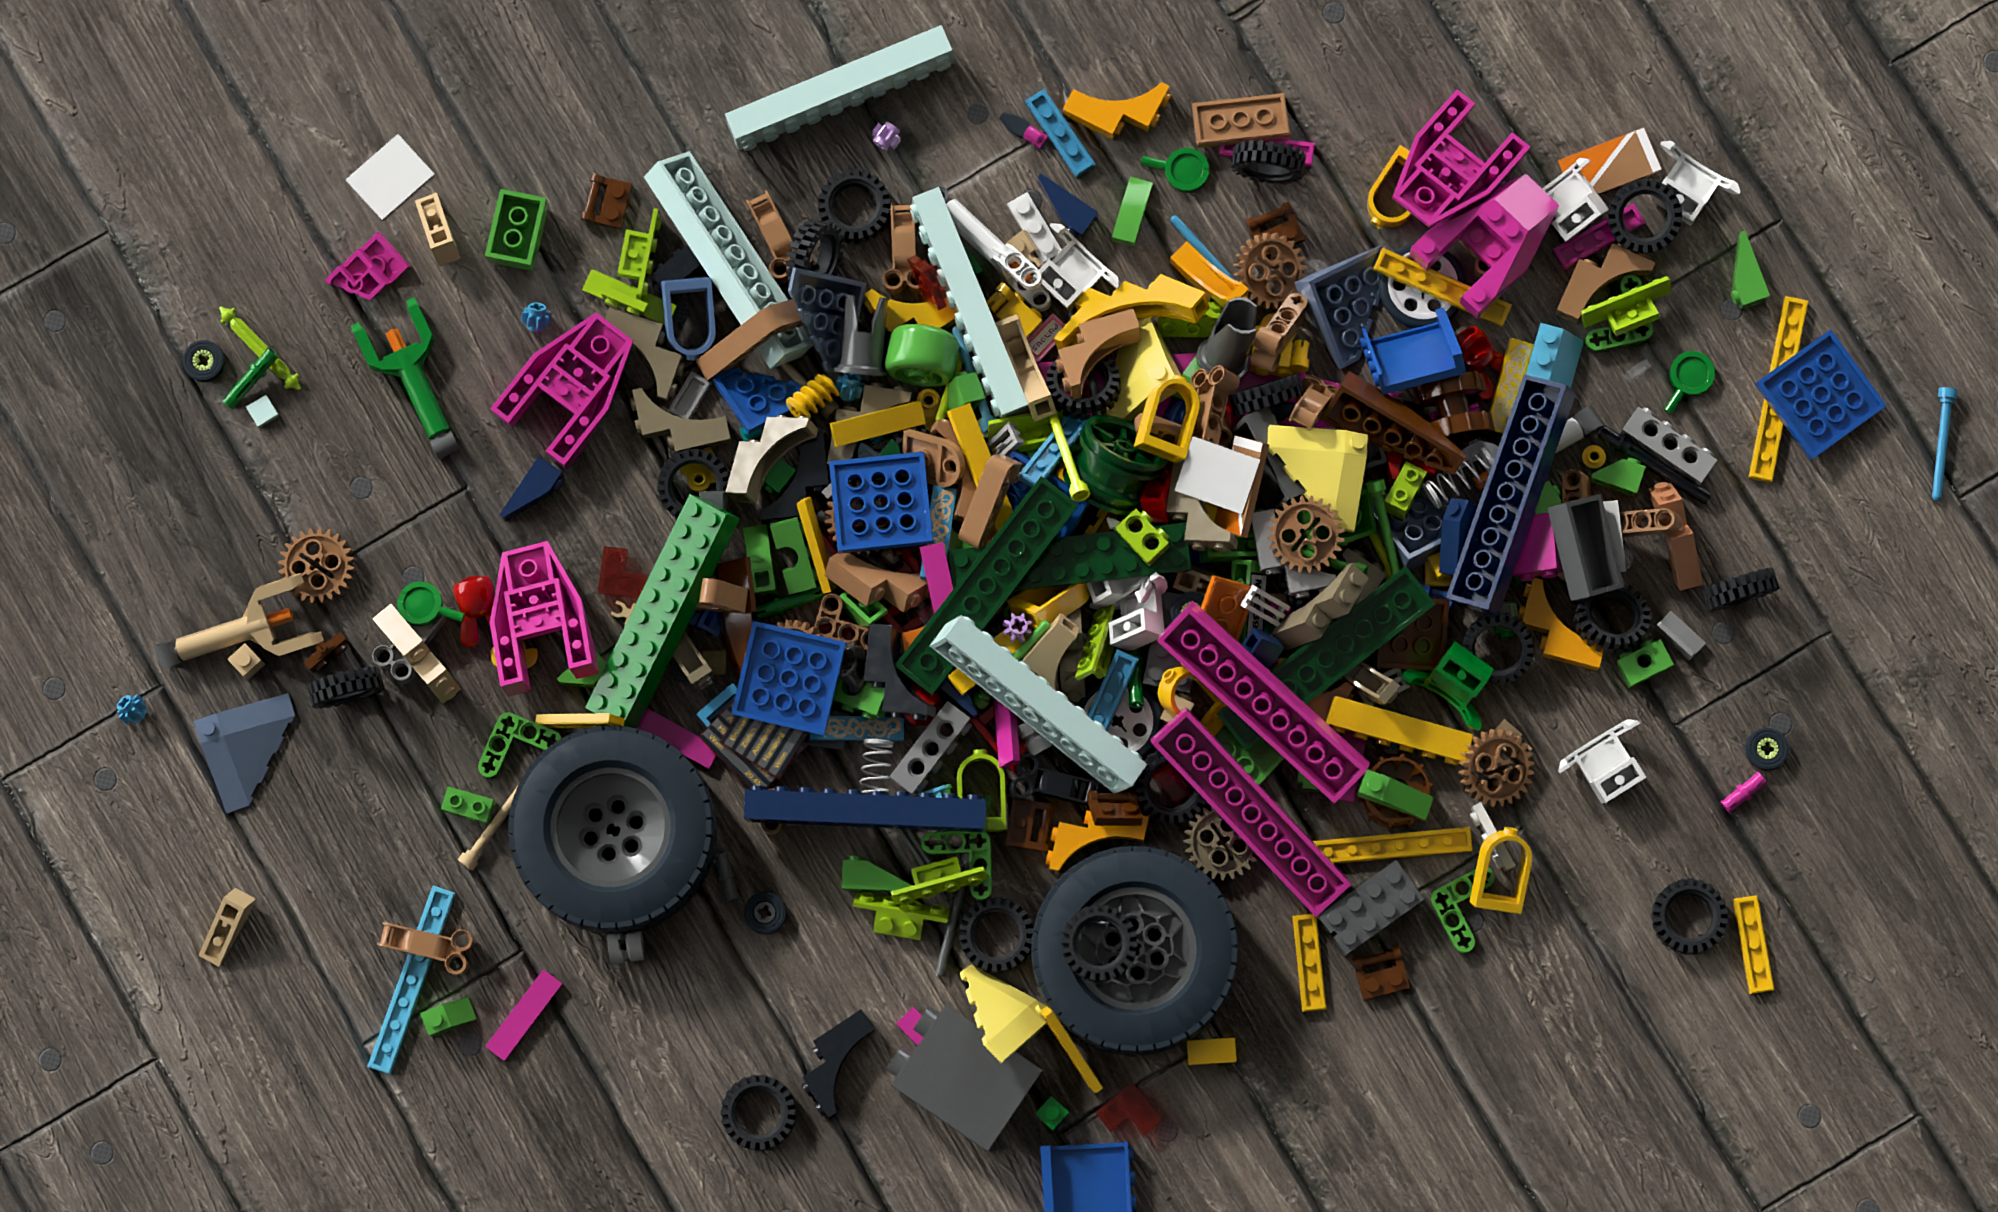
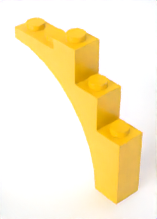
(1162, 299)

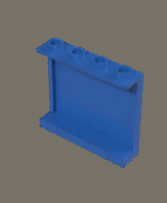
(1414, 355)
(1088, 1178)

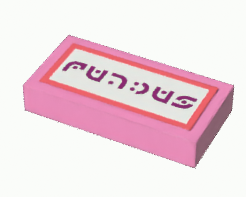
(1042, 340)

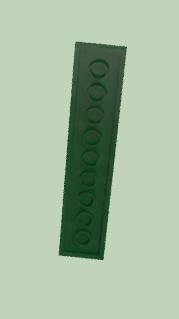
(1089, 559)
(991, 578)
(1343, 645)

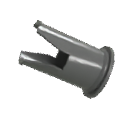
(1230, 338)
(863, 350)

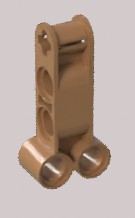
(773, 232)
(902, 248)
(1275, 337)
(1213, 395)
(1312, 402)
(427, 945)

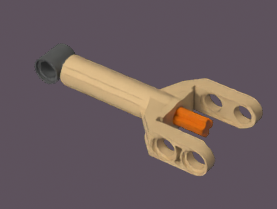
(253, 626)

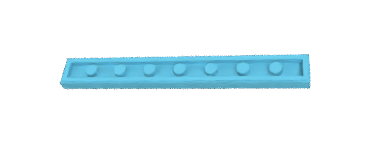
(409, 985)

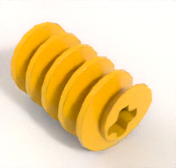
(812, 395)

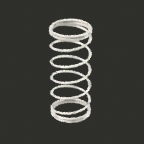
(1487, 463)
(876, 743)

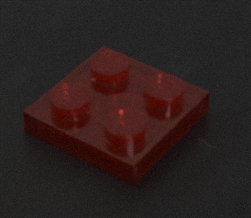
(925, 278)

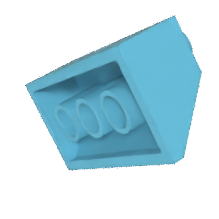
(1555, 355)

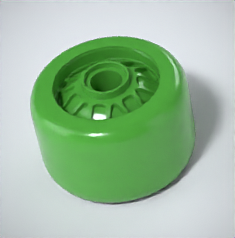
(922, 355)

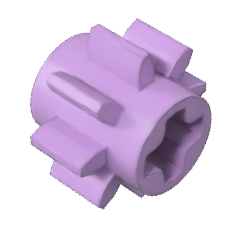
(886, 136)
(1015, 634)

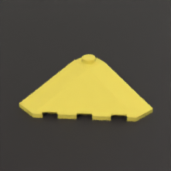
(1141, 369)
(1326, 464)
(1003, 1012)

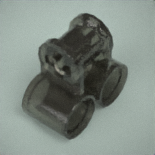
(853, 666)

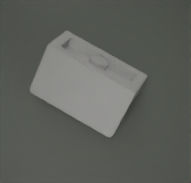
(1679, 635)

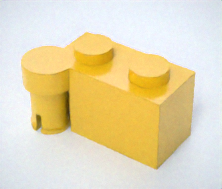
(1009, 303)
(1290, 362)

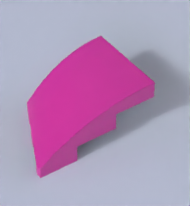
(370, 268)

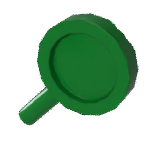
(1184, 170)
(1690, 376)
(423, 604)

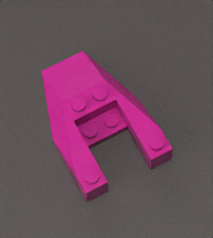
(1445, 175)
(1500, 230)
(577, 372)
(535, 600)

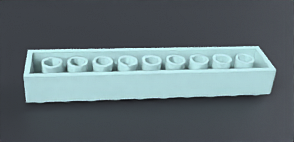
(840, 88)
(723, 250)
(969, 303)
(1038, 704)

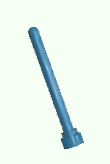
(1197, 244)
(1947, 398)

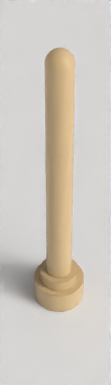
(471, 857)

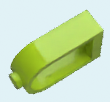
(995, 824)

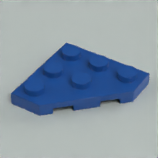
(754, 396)

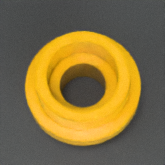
(1588, 462)

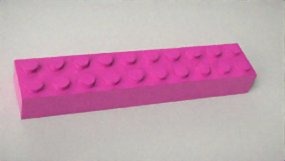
(1263, 702)
(1250, 811)

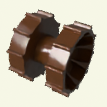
(1451, 398)
(1406, 772)

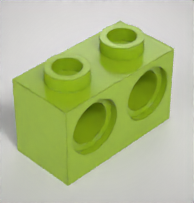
(1405, 490)
(1138, 540)

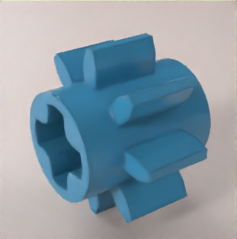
(536, 317)
(849, 386)
(131, 709)

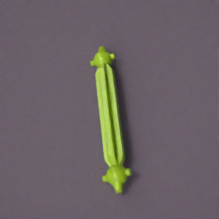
(258, 347)

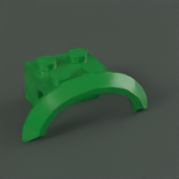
(1456, 679)

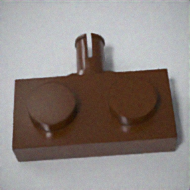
(326, 651)

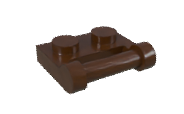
(613, 205)
(1290, 228)
(1114, 808)
(1021, 824)
(1381, 981)

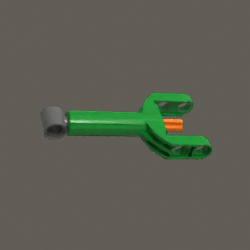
(407, 364)

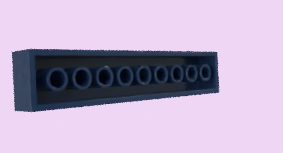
(1511, 495)
(865, 810)

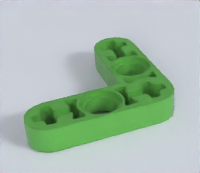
(1631, 336)
(515, 732)
(974, 854)
(1453, 899)

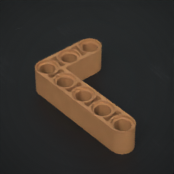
(749, 337)
(1633, 518)
(722, 597)

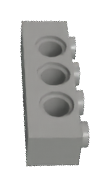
(1655, 445)
(904, 771)

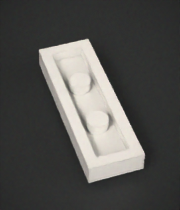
(1031, 220)
(1480, 817)

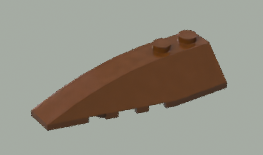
(1389, 424)
(736, 626)

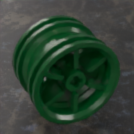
(1113, 466)

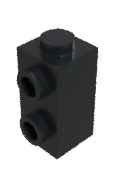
(681, 266)

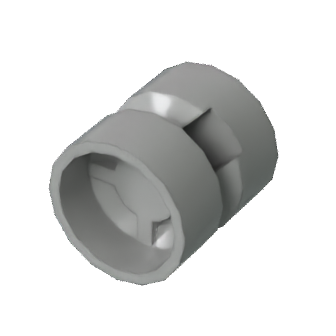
(1034, 741)
(634, 945)

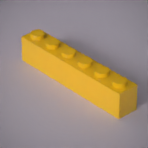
(1398, 729)

